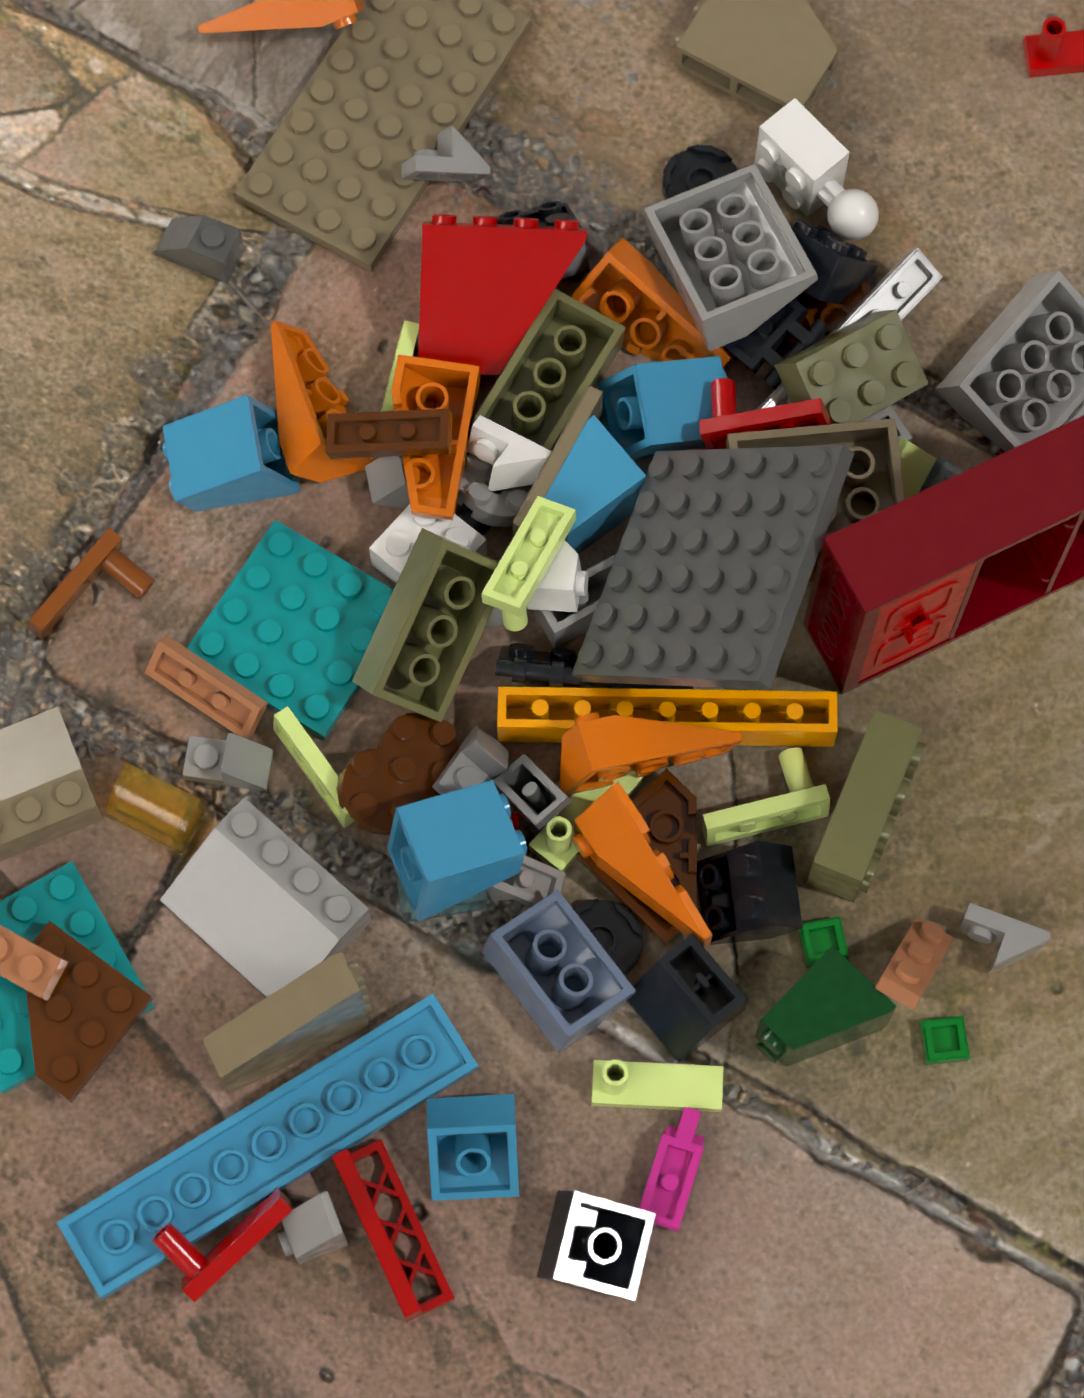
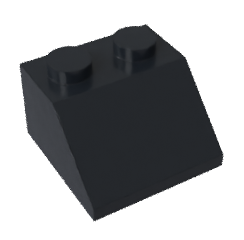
(596, 1244)

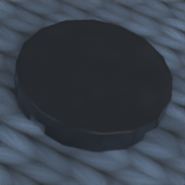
(694, 168)
(614, 929)

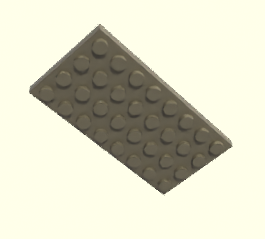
(367, 110)

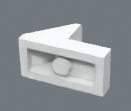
(513, 457)

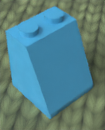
(659, 404)
(227, 456)
(597, 483)
(454, 847)

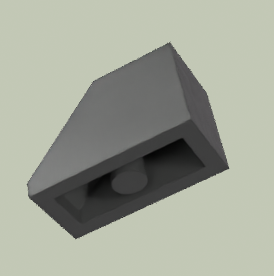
(202, 246)
(531, 792)

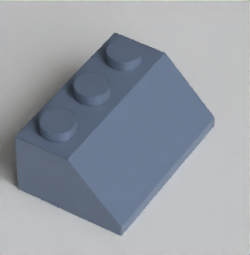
(557, 970)

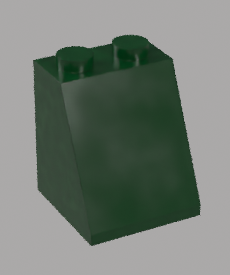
(822, 1012)

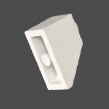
(561, 584)

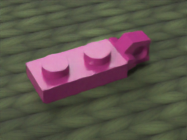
(674, 1172)

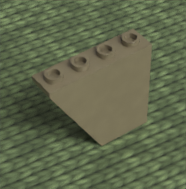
(758, 51)
(292, 1023)

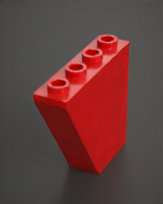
(488, 284)

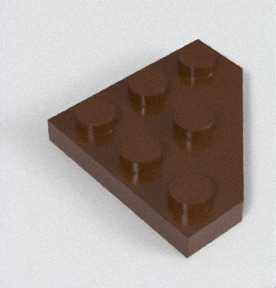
(671, 817)
(82, 1017)

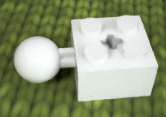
(811, 171)
(395, 544)

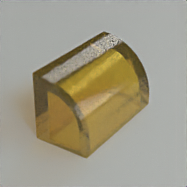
(154, 808)

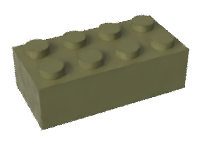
(552, 368)
(428, 627)
(861, 814)

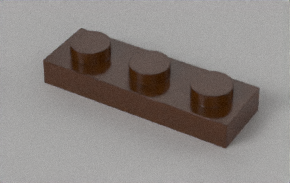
(389, 433)

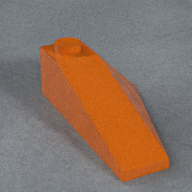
(285, 15)
(643, 301)
(437, 384)
(303, 407)
(614, 745)
(619, 845)

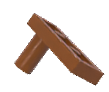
(102, 556)

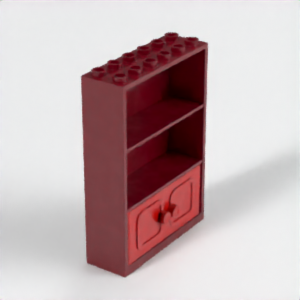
(950, 558)

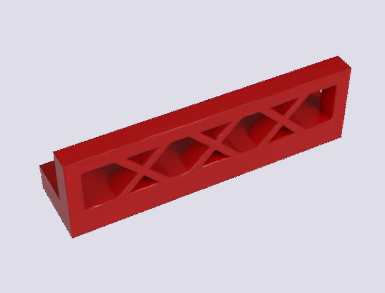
(377, 1235)

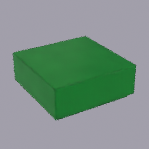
(819, 937)
(944, 1040)

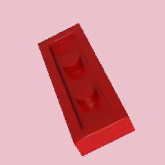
(1054, 50)
(727, 421)
(205, 1271)

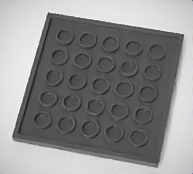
(713, 567)

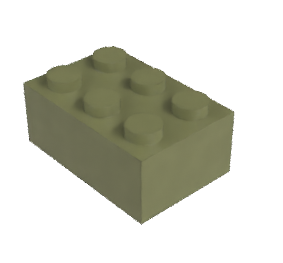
(856, 368)

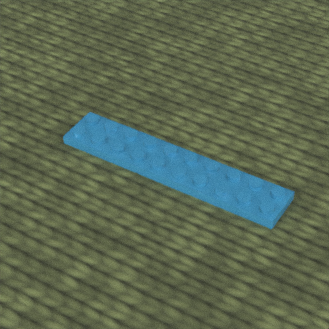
(269, 1144)

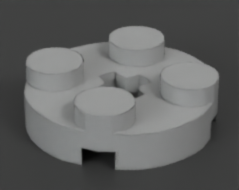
(487, 506)

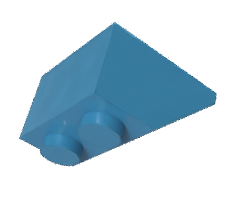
(472, 1147)

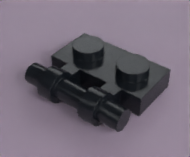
(764, 340)
(523, 662)

